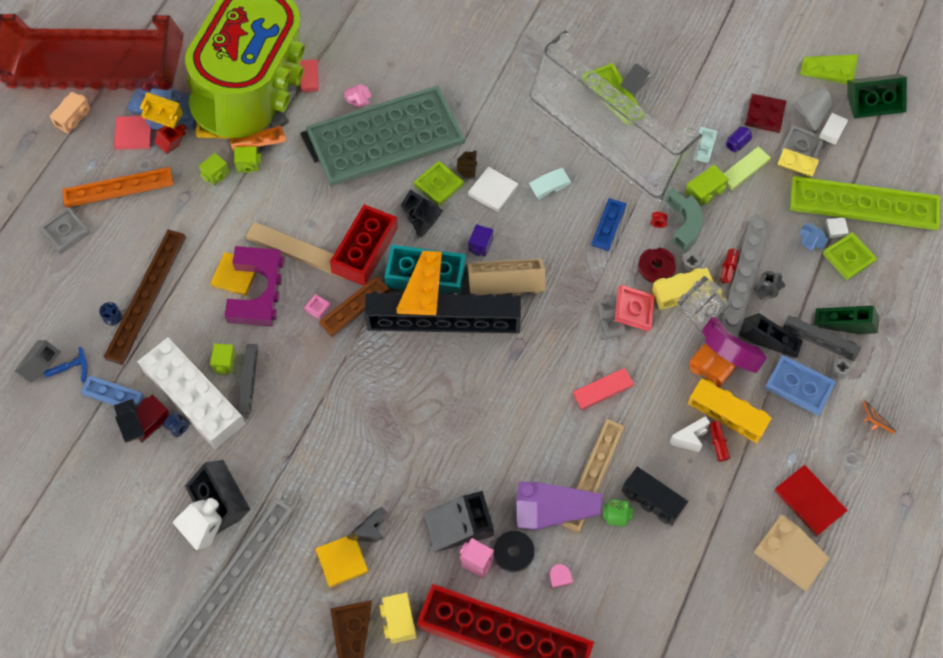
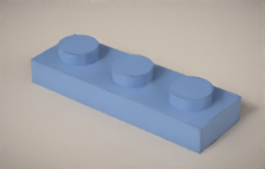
(109, 392)

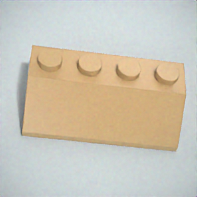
(507, 277)

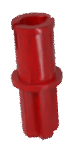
(729, 266)
(719, 441)

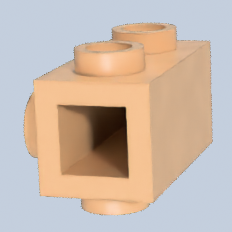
(70, 112)

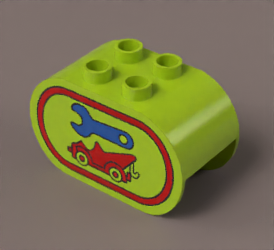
(244, 65)

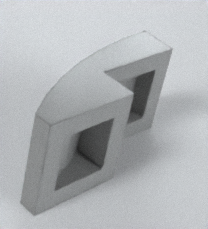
(607, 315)

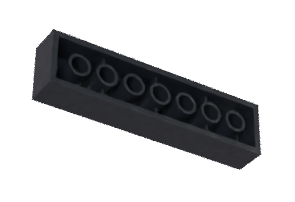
(454, 314)

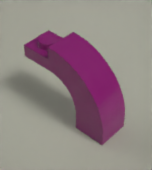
(732, 349)

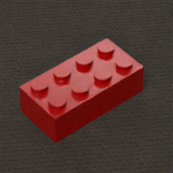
(364, 245)

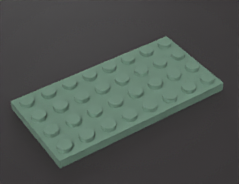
(384, 135)

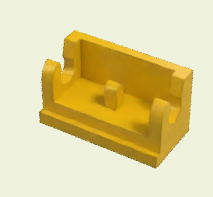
(161, 110)

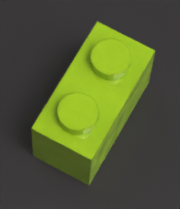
(707, 185)

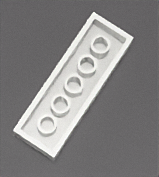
(191, 393)

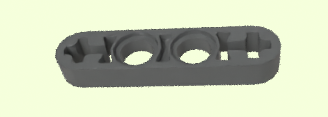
(248, 379)

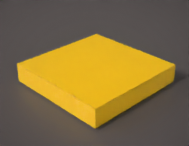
(231, 280)
(341, 561)

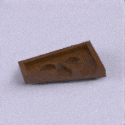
(351, 628)

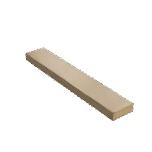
(290, 247)
(597, 464)

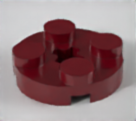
(655, 256)

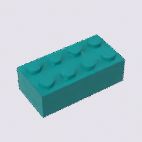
(404, 259)

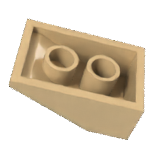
(792, 553)

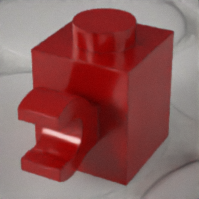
(170, 138)

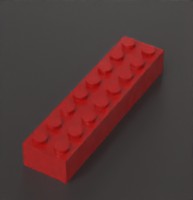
(495, 629)

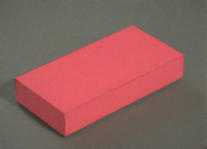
(310, 77)

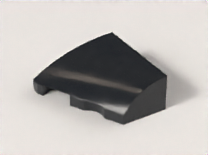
(420, 212)

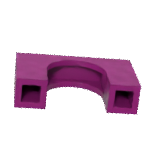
(262, 309)

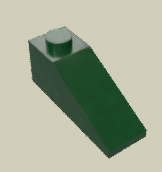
(848, 319)

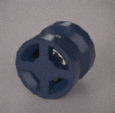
(110, 313)
(176, 424)

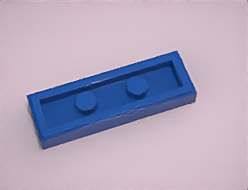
(608, 224)

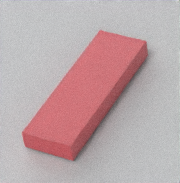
(603, 389)

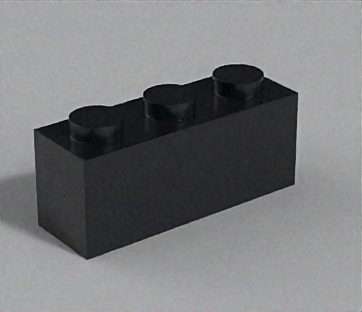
(654, 496)

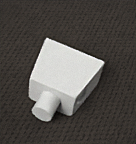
(199, 523)

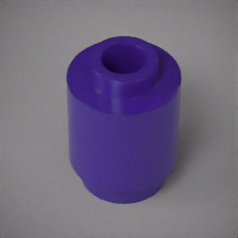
(739, 139)

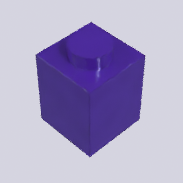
(480, 240)

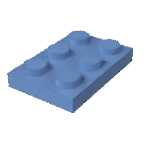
(800, 385)

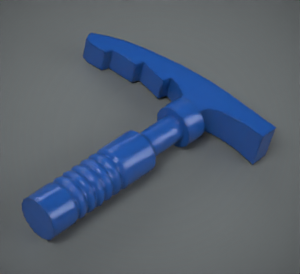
(65, 366)

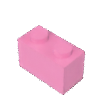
(476, 557)

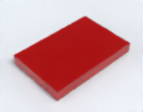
(810, 500)

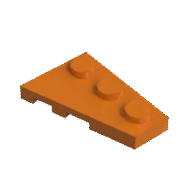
(264, 137)

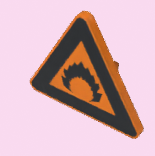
(876, 418)

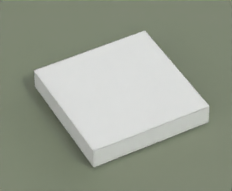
(493, 189)

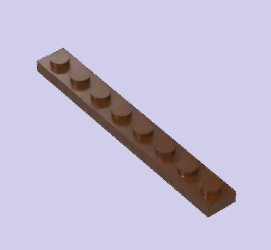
(144, 297)

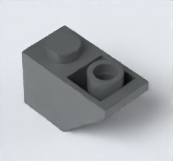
(37, 360)

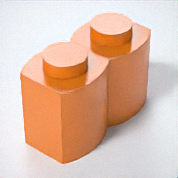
(711, 366)

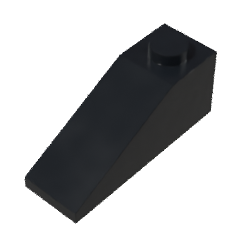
(770, 335)

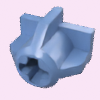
(813, 237)

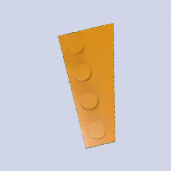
(423, 287)

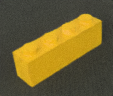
(729, 410)

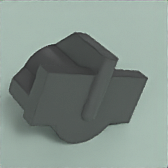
(769, 284)

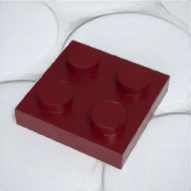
(765, 113)

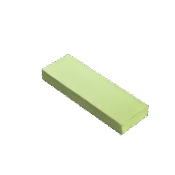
(746, 167)

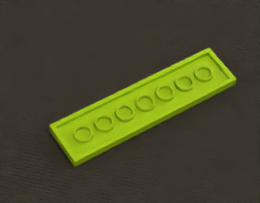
(865, 203)

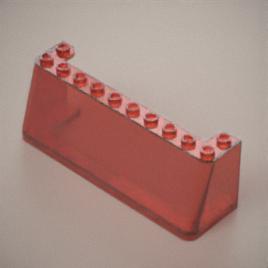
(89, 56)

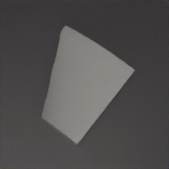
(814, 108)

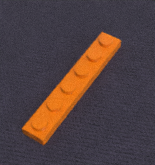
(117, 187)

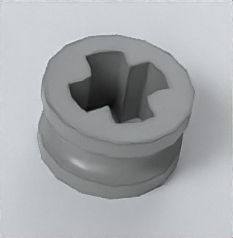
(696, 259)
(836, 370)

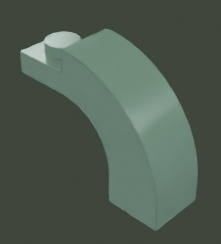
(692, 215)

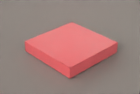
(132, 133)
(634, 308)

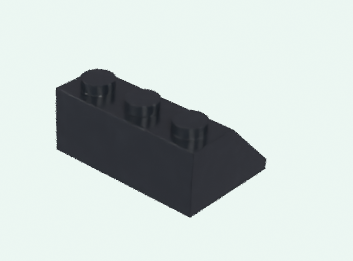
(216, 482)

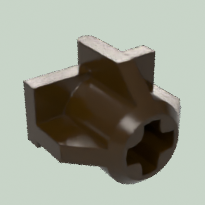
(467, 164)

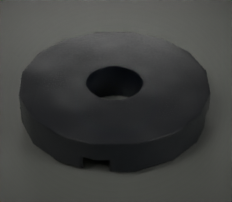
(514, 539)

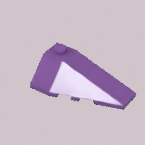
(549, 505)

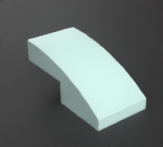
(706, 144)
(549, 182)

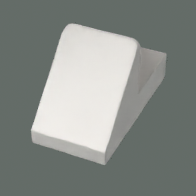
(688, 436)

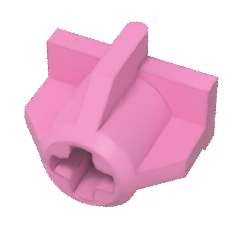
(357, 95)

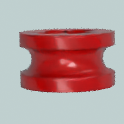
(659, 219)

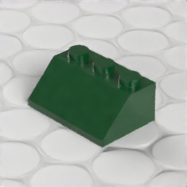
(877, 95)

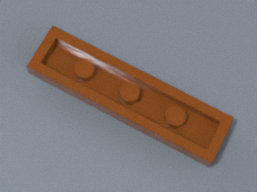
(351, 308)

